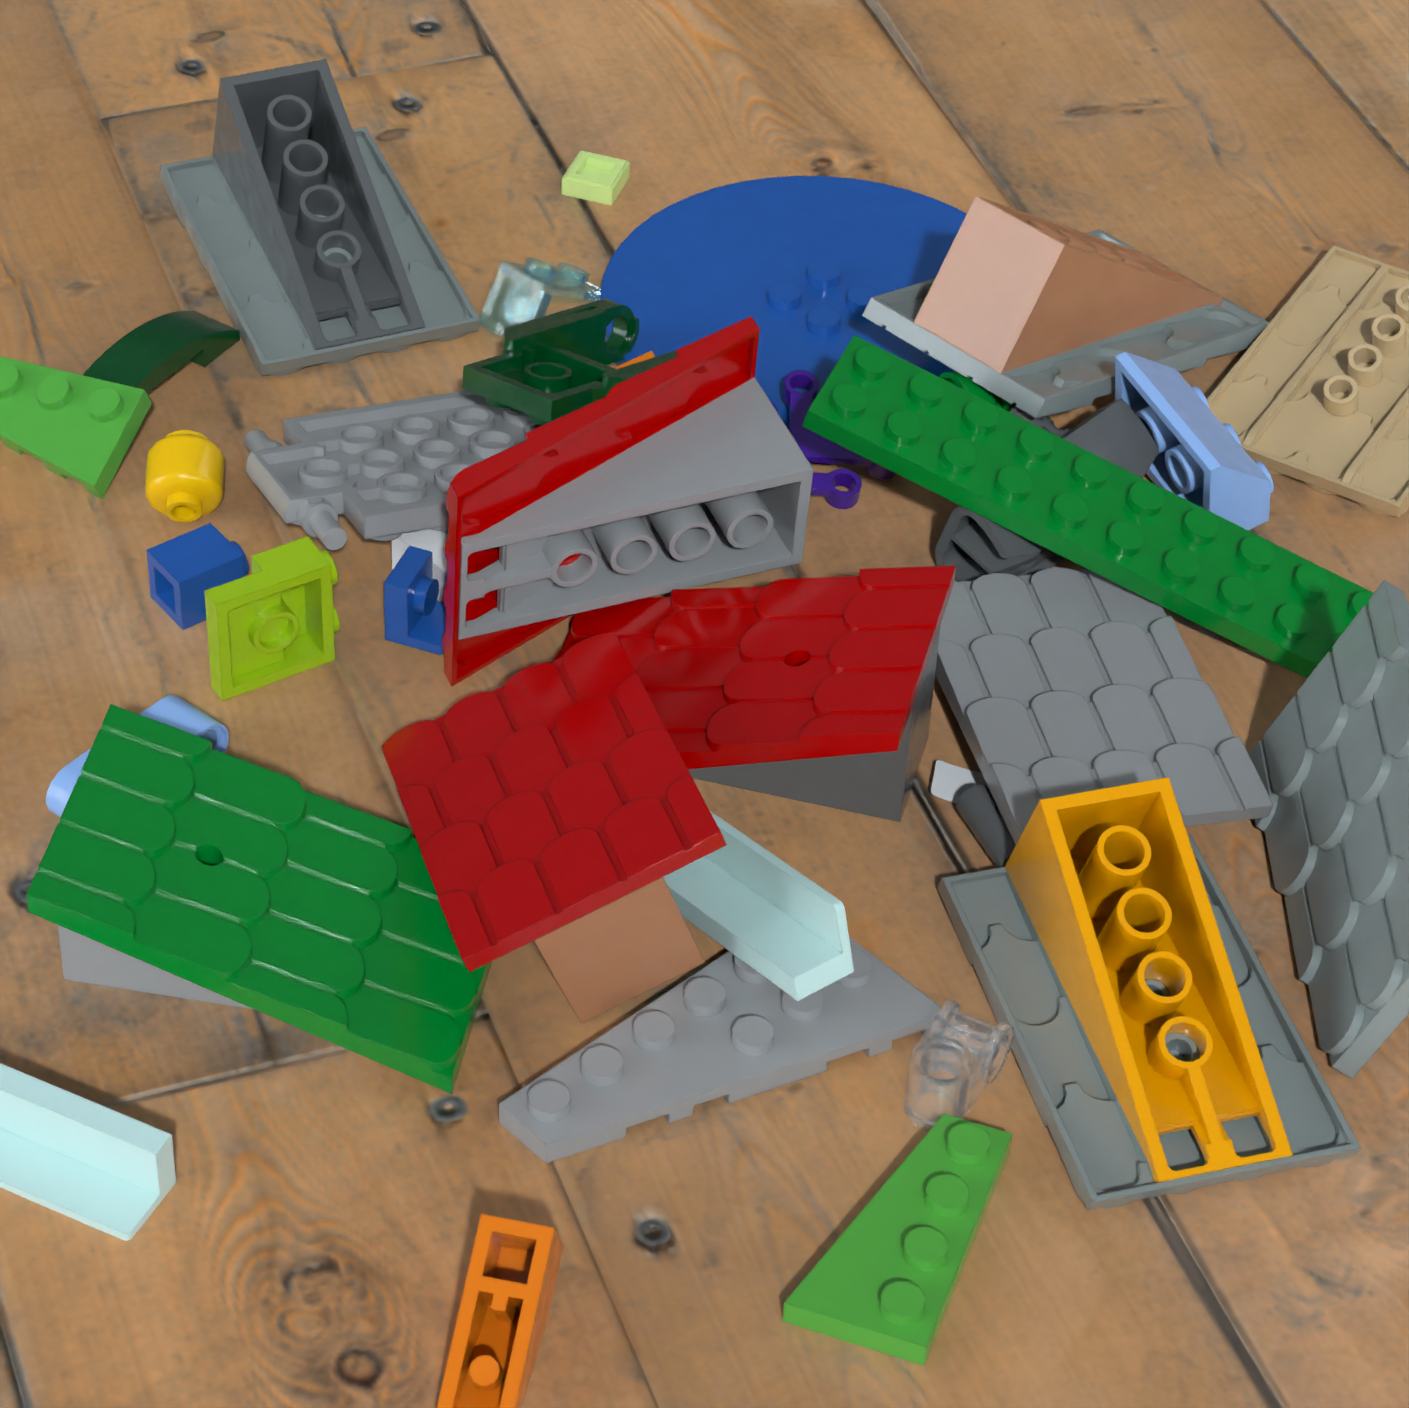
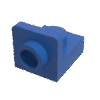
(411, 603)

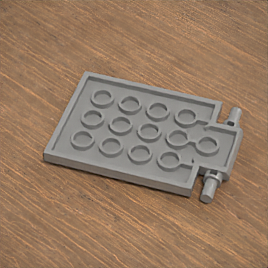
(379, 463)

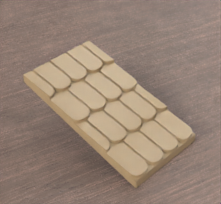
(1330, 385)

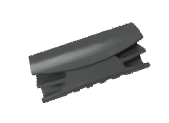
(987, 548)

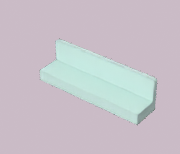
(765, 914)
(81, 1156)

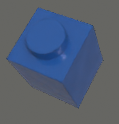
(187, 567)

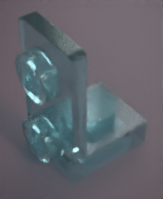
(526, 290)

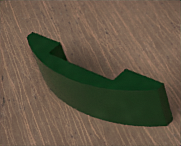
(161, 347)

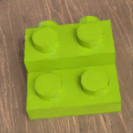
(272, 619)

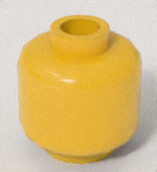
(184, 474)

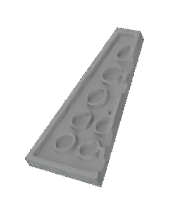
(710, 1039)

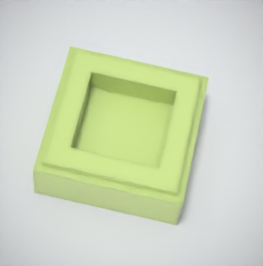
(595, 178)

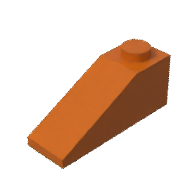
(501, 1314)

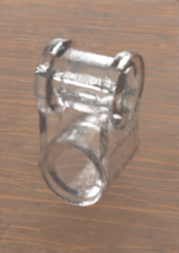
(953, 1065)

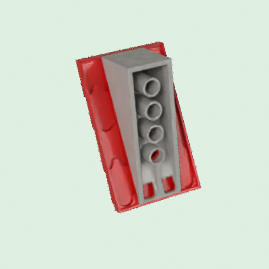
(624, 501)

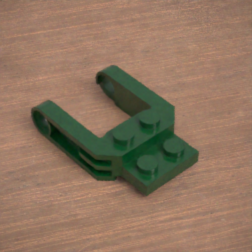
(560, 361)

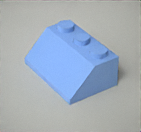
(1196, 451)

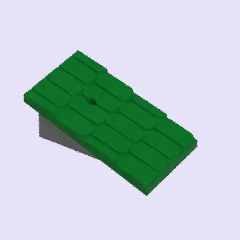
(256, 896)

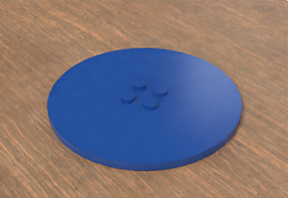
(789, 255)

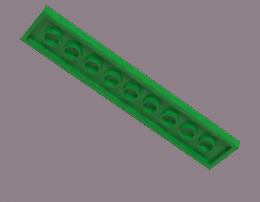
(1084, 508)

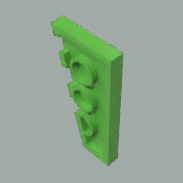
(69, 420)
(906, 1250)

